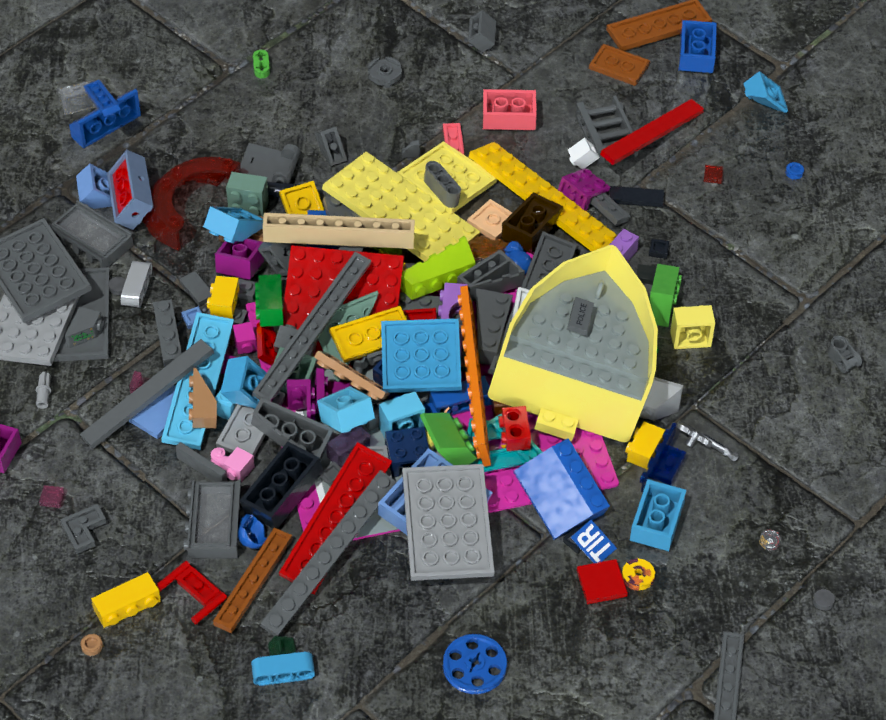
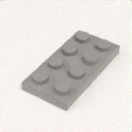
(240, 431)

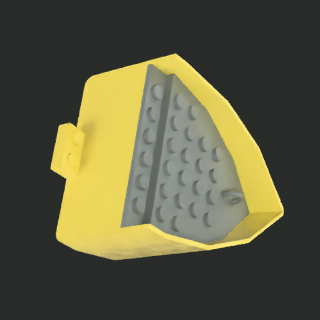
(576, 378)

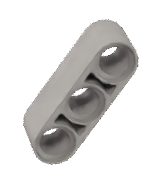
(136, 284)

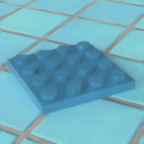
(421, 355)

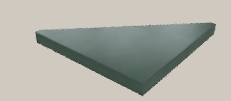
(347, 312)

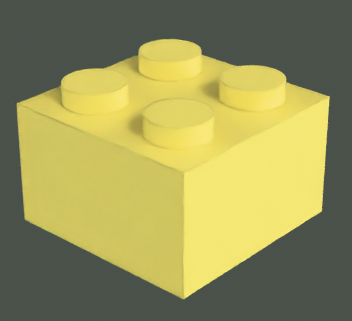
(692, 327)

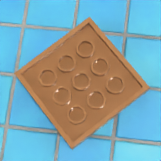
(348, 373)

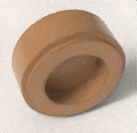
(91, 644)

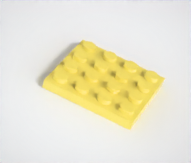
(464, 171)

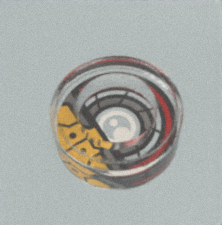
(770, 540)

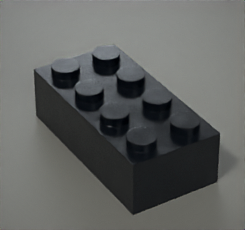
(282, 485)

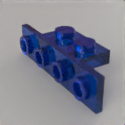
(666, 461)

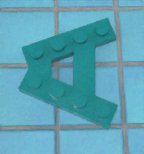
(502, 458)

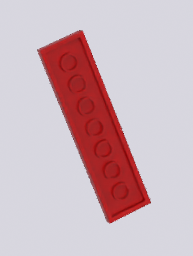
(347, 487)

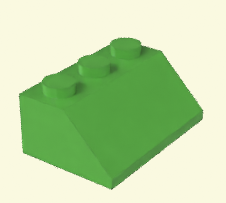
(449, 438)

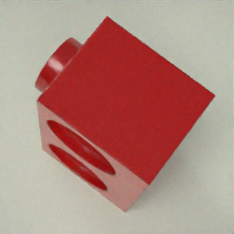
(515, 428)

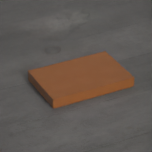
(619, 64)

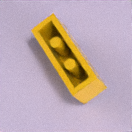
(126, 600)

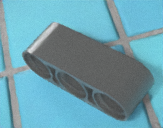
(442, 184)

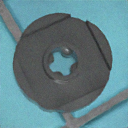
(388, 78)

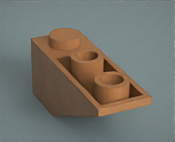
(204, 404)

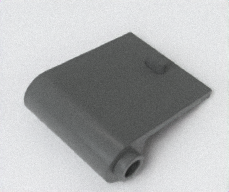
(270, 163)

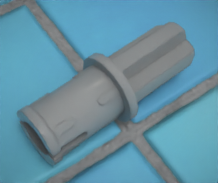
(43, 390)

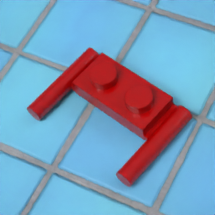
(197, 587)

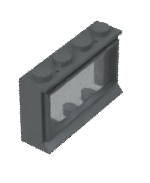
(93, 234)
(213, 520)

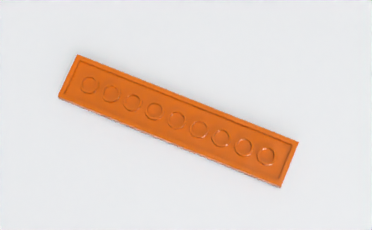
(473, 376)

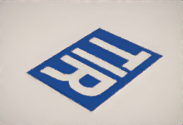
(593, 542)

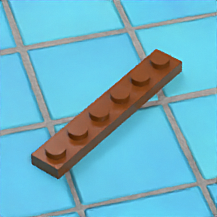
(252, 580)

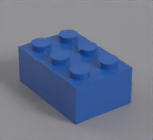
(697, 46)

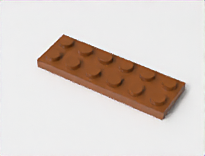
(655, 24)

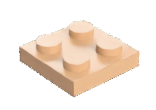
(489, 219)

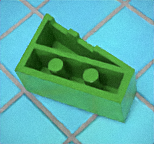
(664, 293)

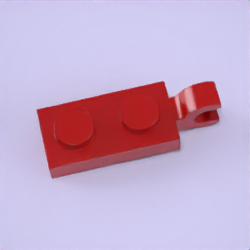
(265, 344)

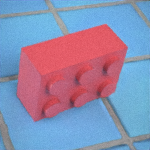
(509, 109)

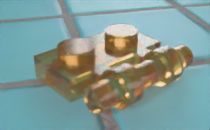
(485, 247)

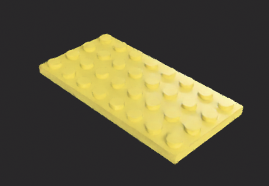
(380, 192)

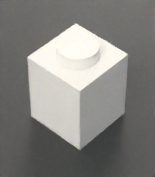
(583, 154)

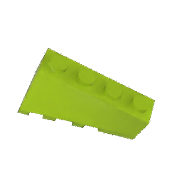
(437, 270)

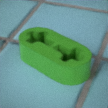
(261, 64)

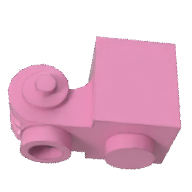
(237, 465)

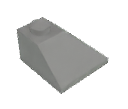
(662, 399)

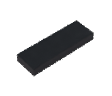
(637, 196)

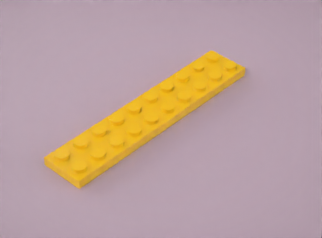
(524, 182)

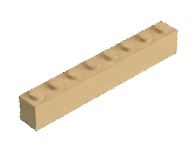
(338, 230)

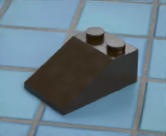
(530, 220)

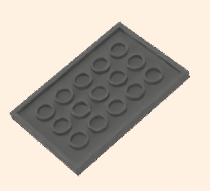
(38, 271)

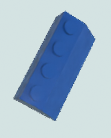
(96, 126)

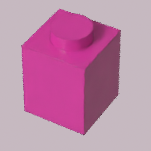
(244, 338)

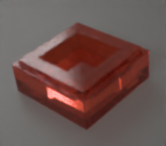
(713, 174)

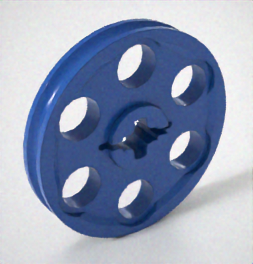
(481, 670)

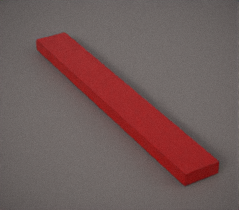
(651, 131)

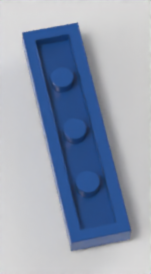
(101, 98)

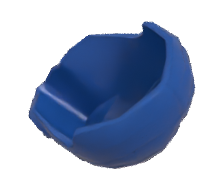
(516, 253)
(251, 532)

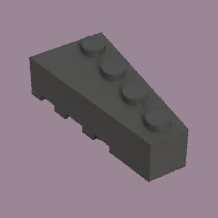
(491, 319)
(289, 426)

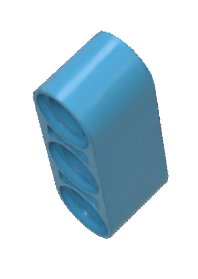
(283, 668)

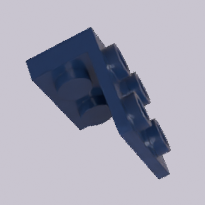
(405, 447)

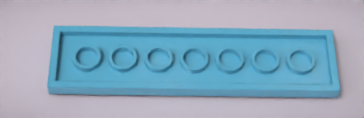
(216, 333)

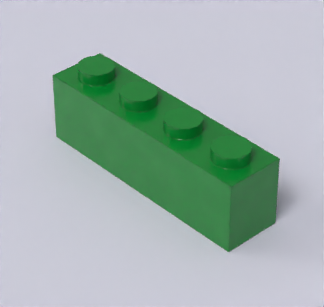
(269, 300)

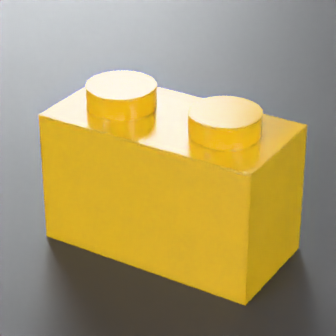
(223, 297)
(644, 444)

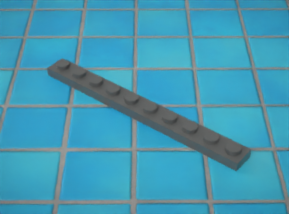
(312, 327)
(327, 555)

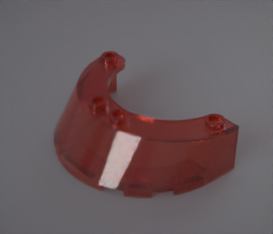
(163, 220)

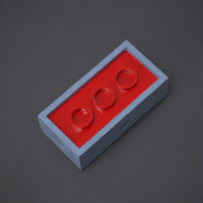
(129, 190)

